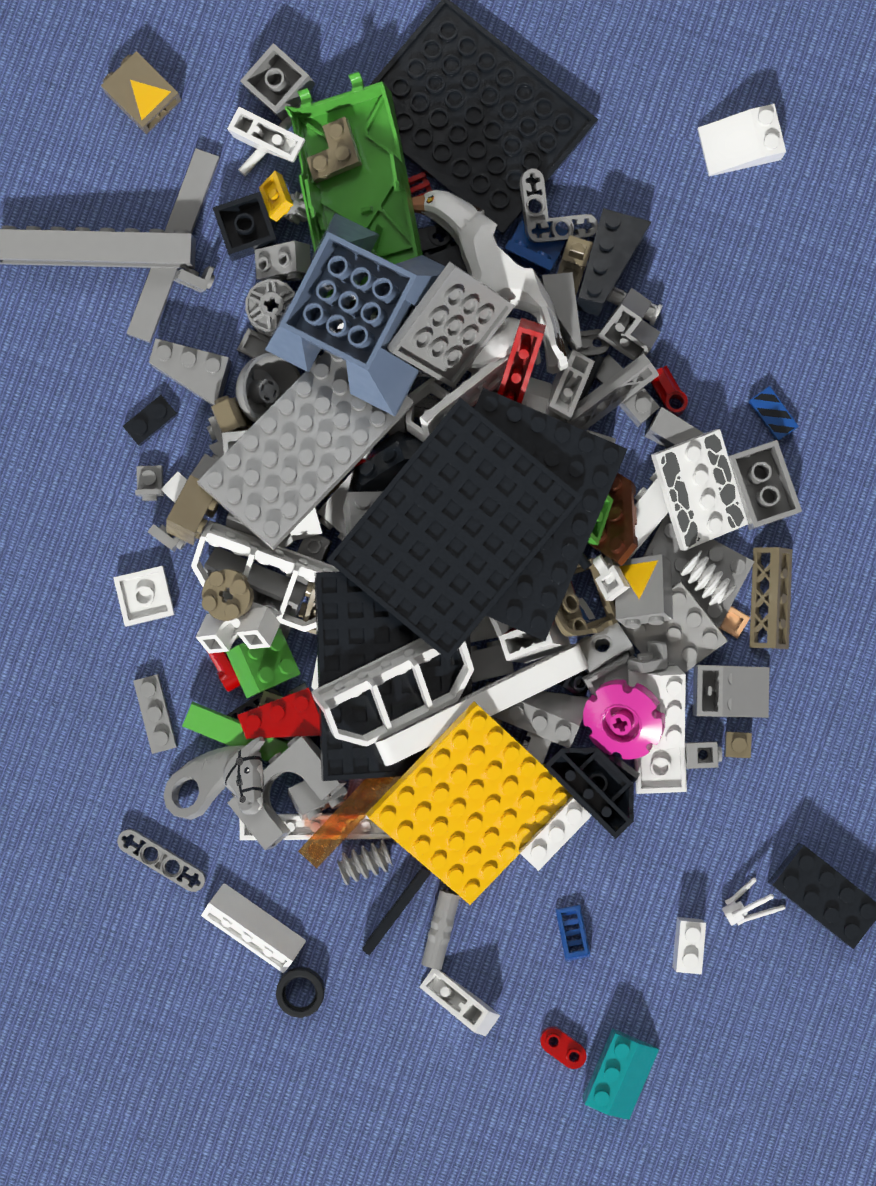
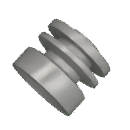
(262, 296)

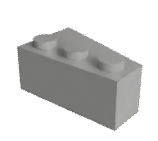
(192, 368)

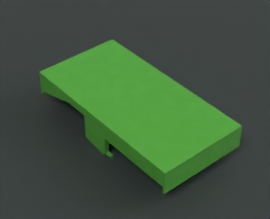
(372, 193)

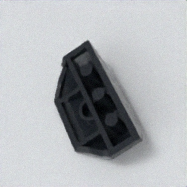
(383, 463)
(596, 786)

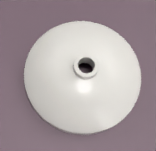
(499, 344)

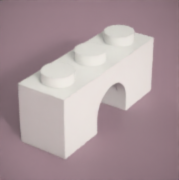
(255, 628)
(554, 833)

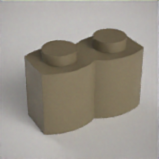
(229, 415)

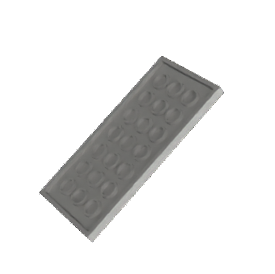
(297, 451)

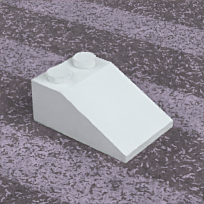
(742, 140)

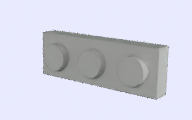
(155, 713)

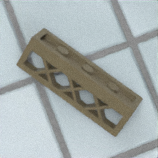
(779, 598)

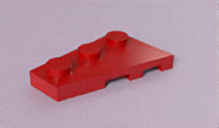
(284, 717)

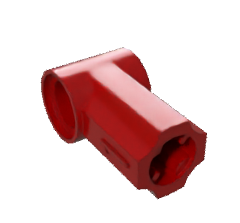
(667, 389)
(225, 670)

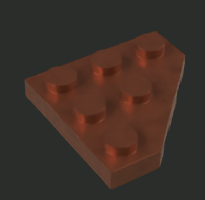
(618, 536)

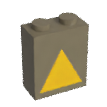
(140, 92)

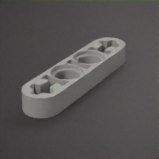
(164, 856)

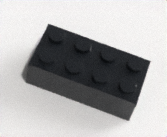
(825, 895)

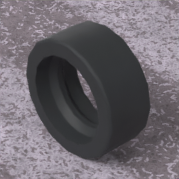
(290, 1009)

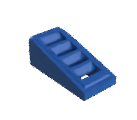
(576, 909)

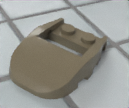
(569, 616)

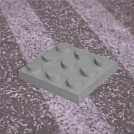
(688, 636)

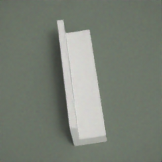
(253, 928)

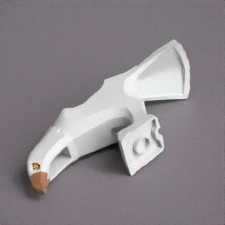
(494, 267)

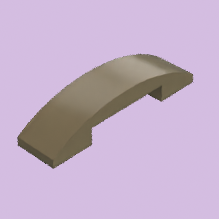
(575, 259)

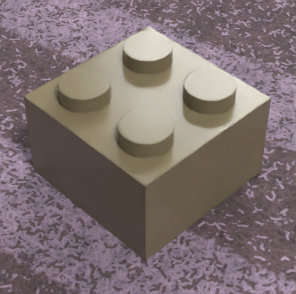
(191, 512)

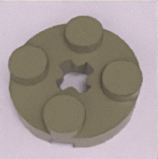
(213, 595)

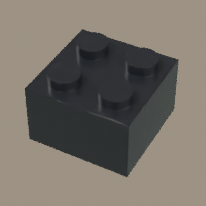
(245, 226)

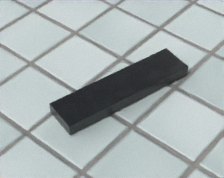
(396, 910)

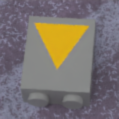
(649, 592)

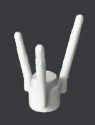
(738, 913)

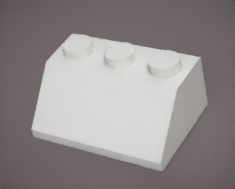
(670, 689)

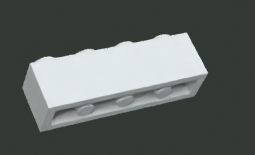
(650, 510)

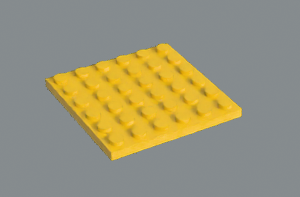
(469, 803)

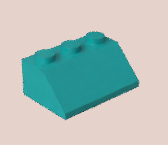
(619, 1075)

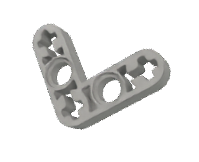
(541, 218)

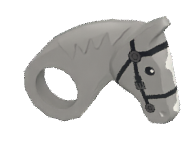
(230, 767)

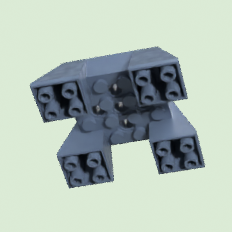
(313, 319)

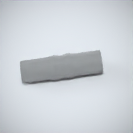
(440, 929)

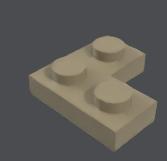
(341, 153)

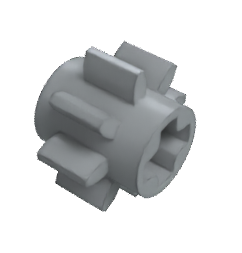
(297, 211)

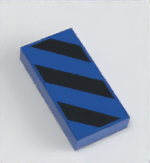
(773, 413)

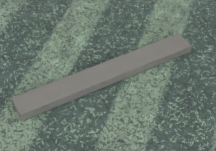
(182, 217)

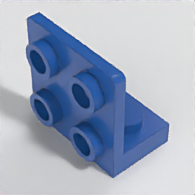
(535, 255)

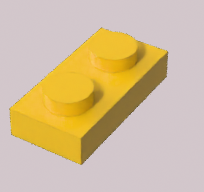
(276, 196)

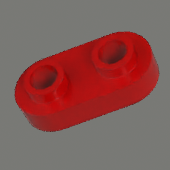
(563, 1048)

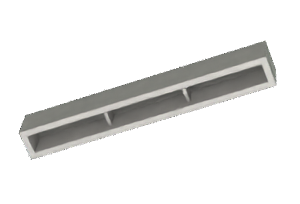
(97, 248)

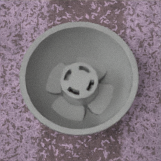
(263, 383)

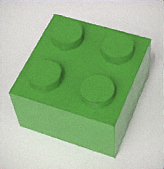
(263, 667)

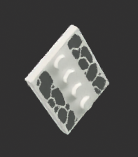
(699, 489)

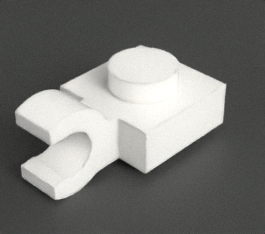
(611, 578)

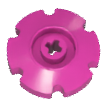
(624, 719)

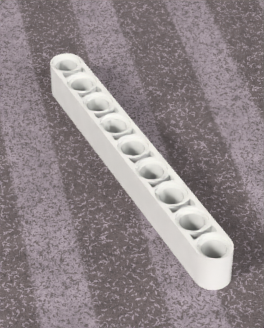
(490, 698)

